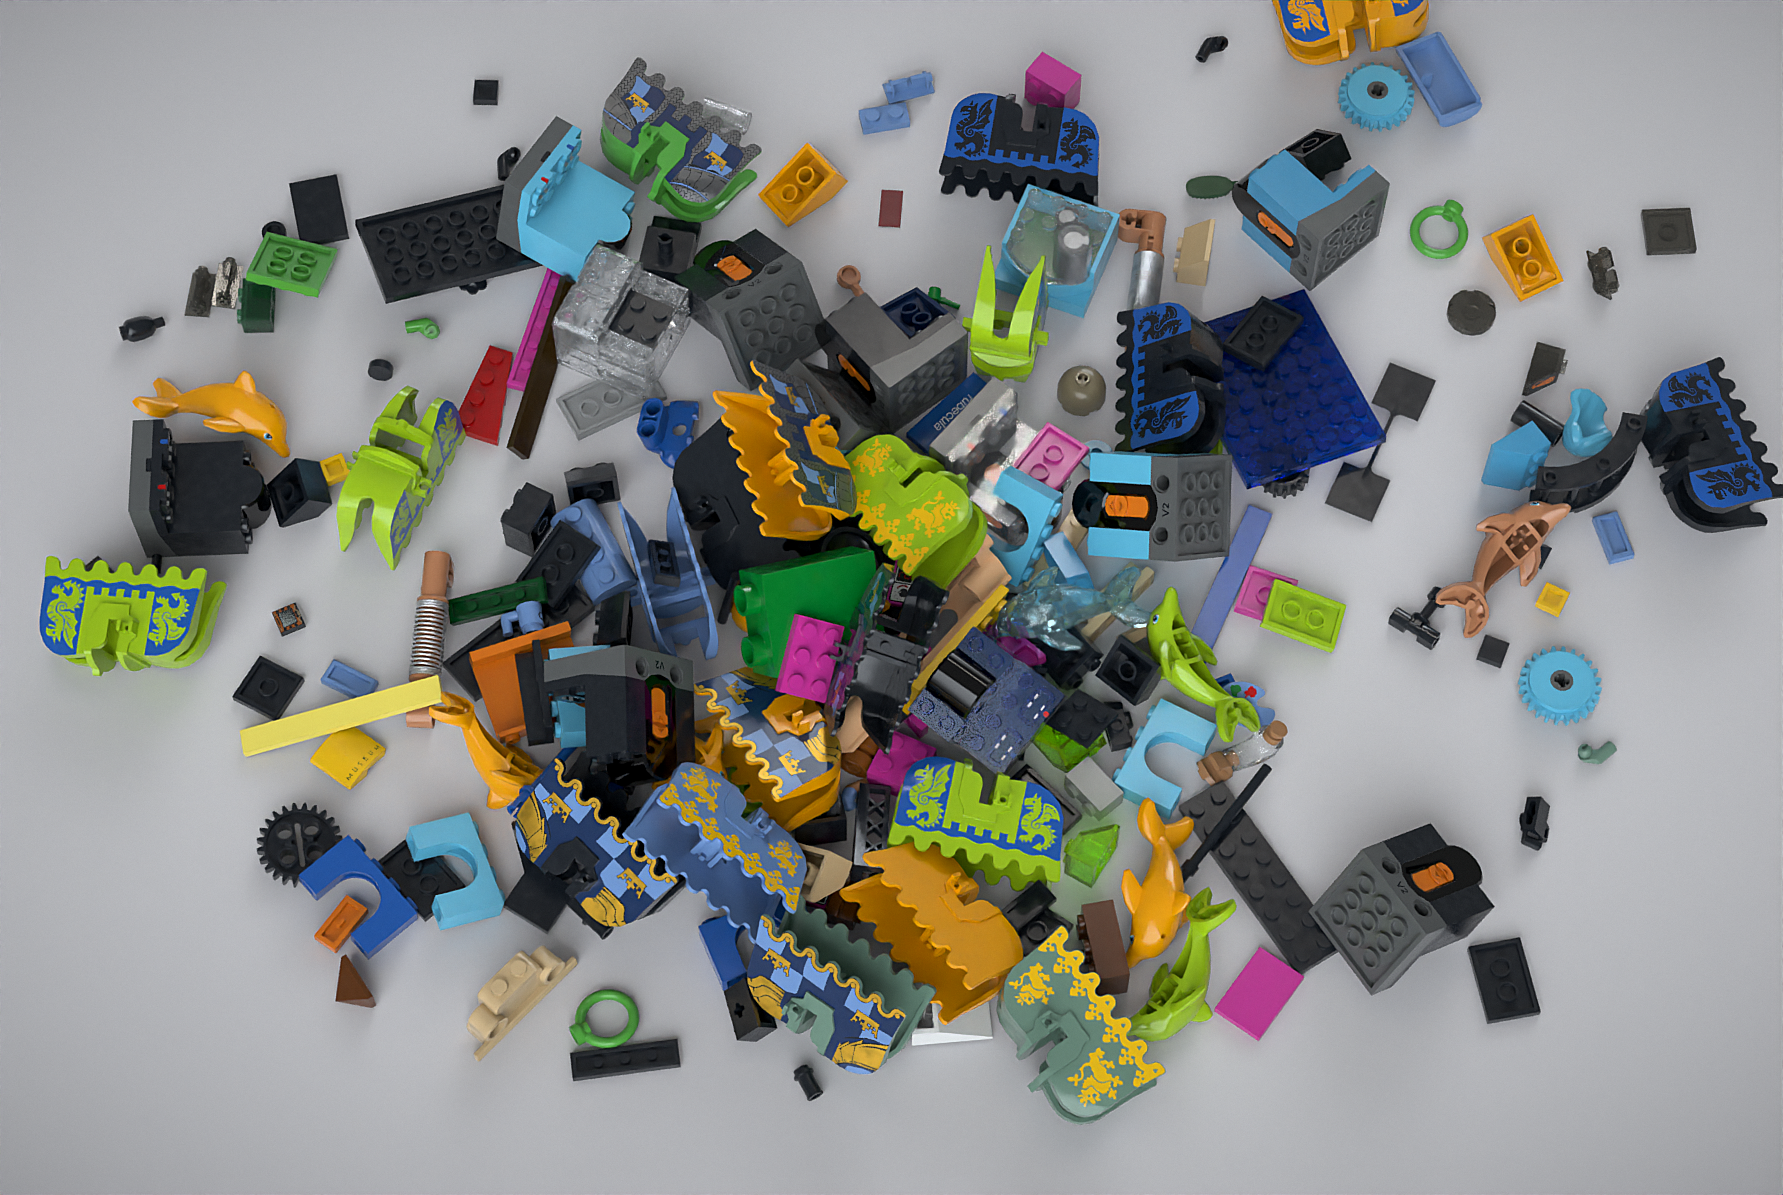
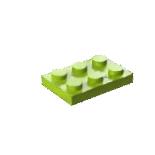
(1303, 615)

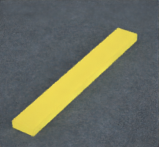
(341, 715)

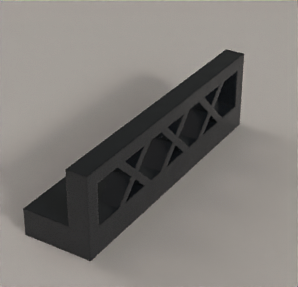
(533, 697)
(861, 832)

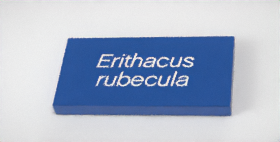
(942, 415)

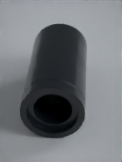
(1548, 425)

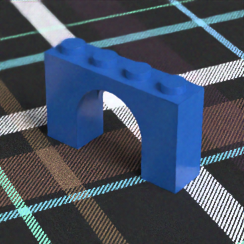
(349, 861)
(720, 944)

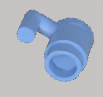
(529, 618)

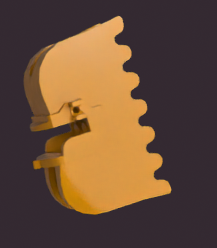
(936, 927)

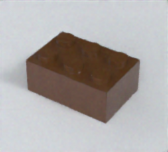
(1103, 946)

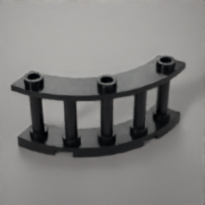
(1596, 478)

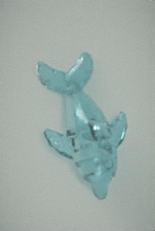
(1052, 608)

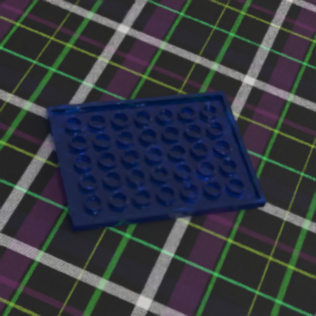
(1298, 408)

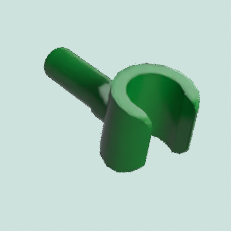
(935, 294)

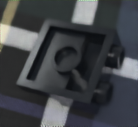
(1070, 666)

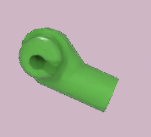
(423, 326)

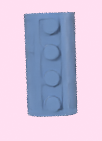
(1440, 79)
(609, 570)

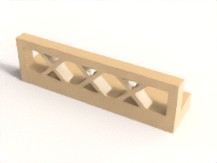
(1098, 624)

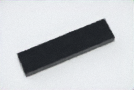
(625, 1060)

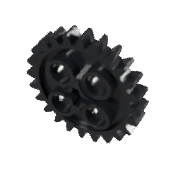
(276, 848)

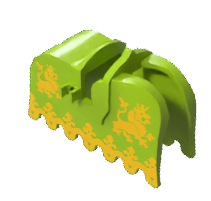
(915, 509)

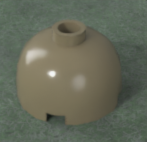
(1081, 390)

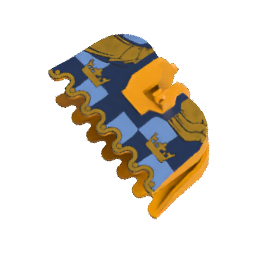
(775, 744)

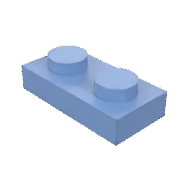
(884, 118)

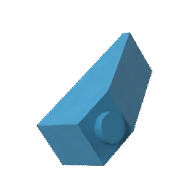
(1061, 554)

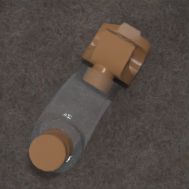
(1251, 752)

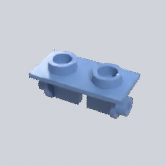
(909, 87)

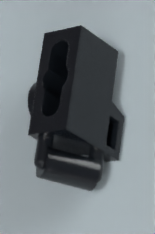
(1118, 731)
(1534, 823)

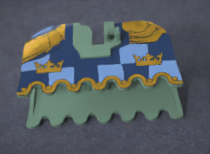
(826, 982)

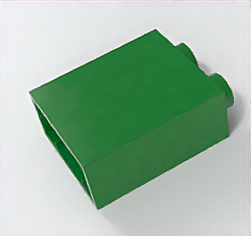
(814, 586)

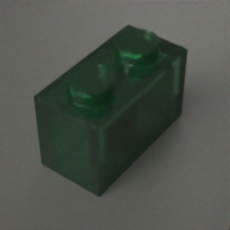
(257, 307)

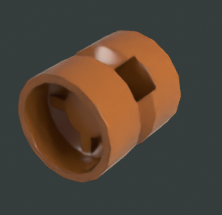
(859, 761)

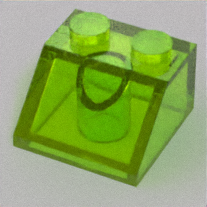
(1063, 751)
(1090, 853)

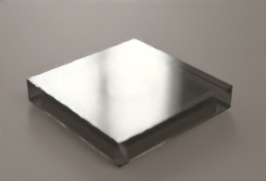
(1668, 231)

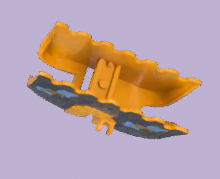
(789, 456)

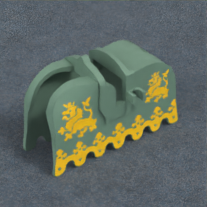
(1092, 1058)

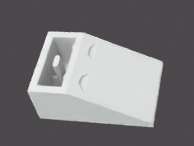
(967, 1027)

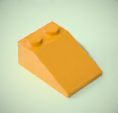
(802, 185)
(1523, 257)

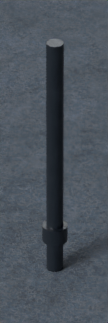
(1190, 865)

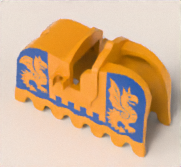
(1323, 29)

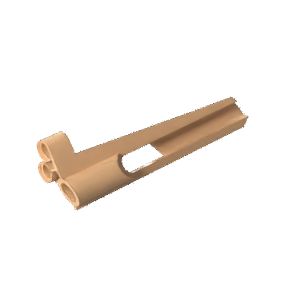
(966, 596)

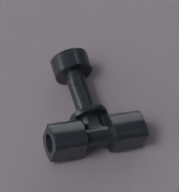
(1418, 622)

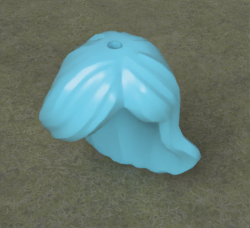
(1585, 429)

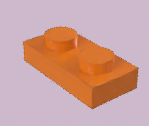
(341, 924)

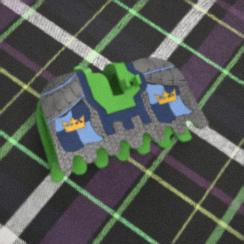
(695, 159)

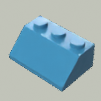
(1516, 458)

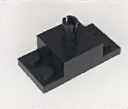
(669, 246)

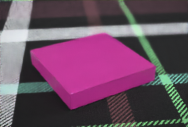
(1255, 591)

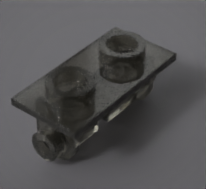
(1604, 281)
(227, 284)
(200, 293)

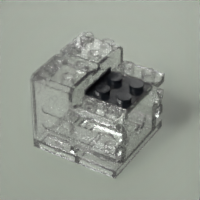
(620, 323)

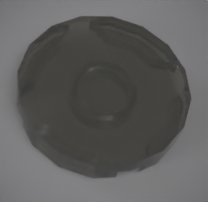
(1471, 312)

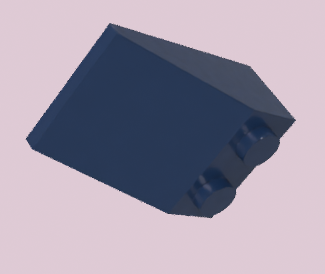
(913, 311)

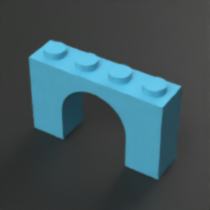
(1039, 506)
(569, 716)
(1165, 724)
(460, 839)

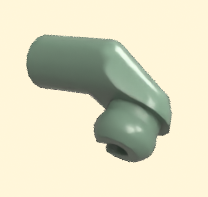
(1596, 756)

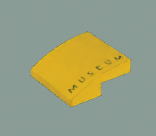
(347, 756)

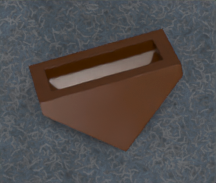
(351, 987)

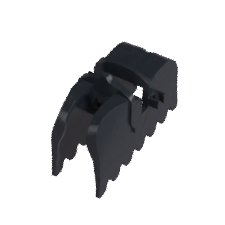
(717, 501)

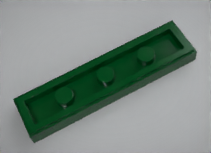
(496, 601)

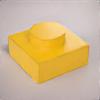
(334, 469)
(1552, 599)

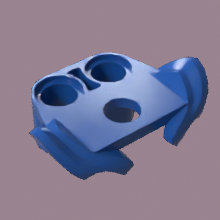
(663, 425)

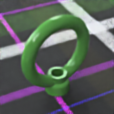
(1450, 212)
(581, 1031)

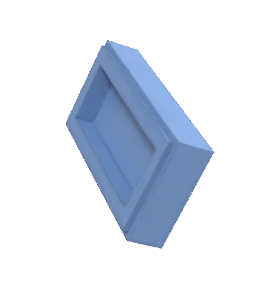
(1613, 537)
(348, 680)

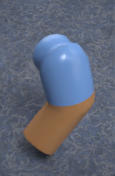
(849, 794)

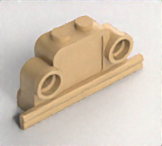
(514, 994)

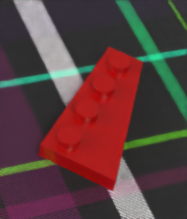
(485, 400)

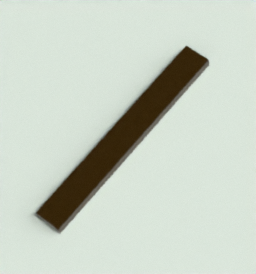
(539, 381)

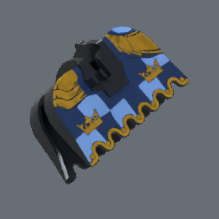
(584, 823)

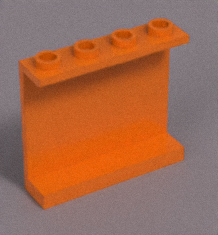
(498, 678)

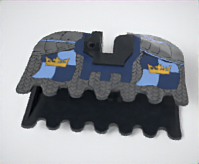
(879, 664)

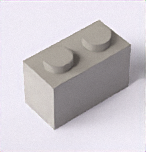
(1093, 789)

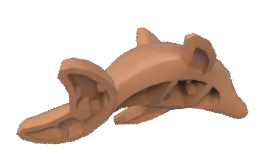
(1510, 542)

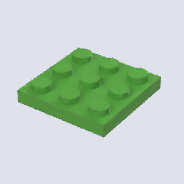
(291, 264)

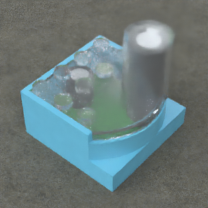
(1072, 237)

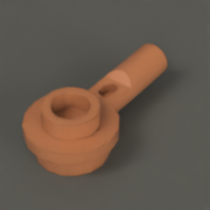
(849, 278)

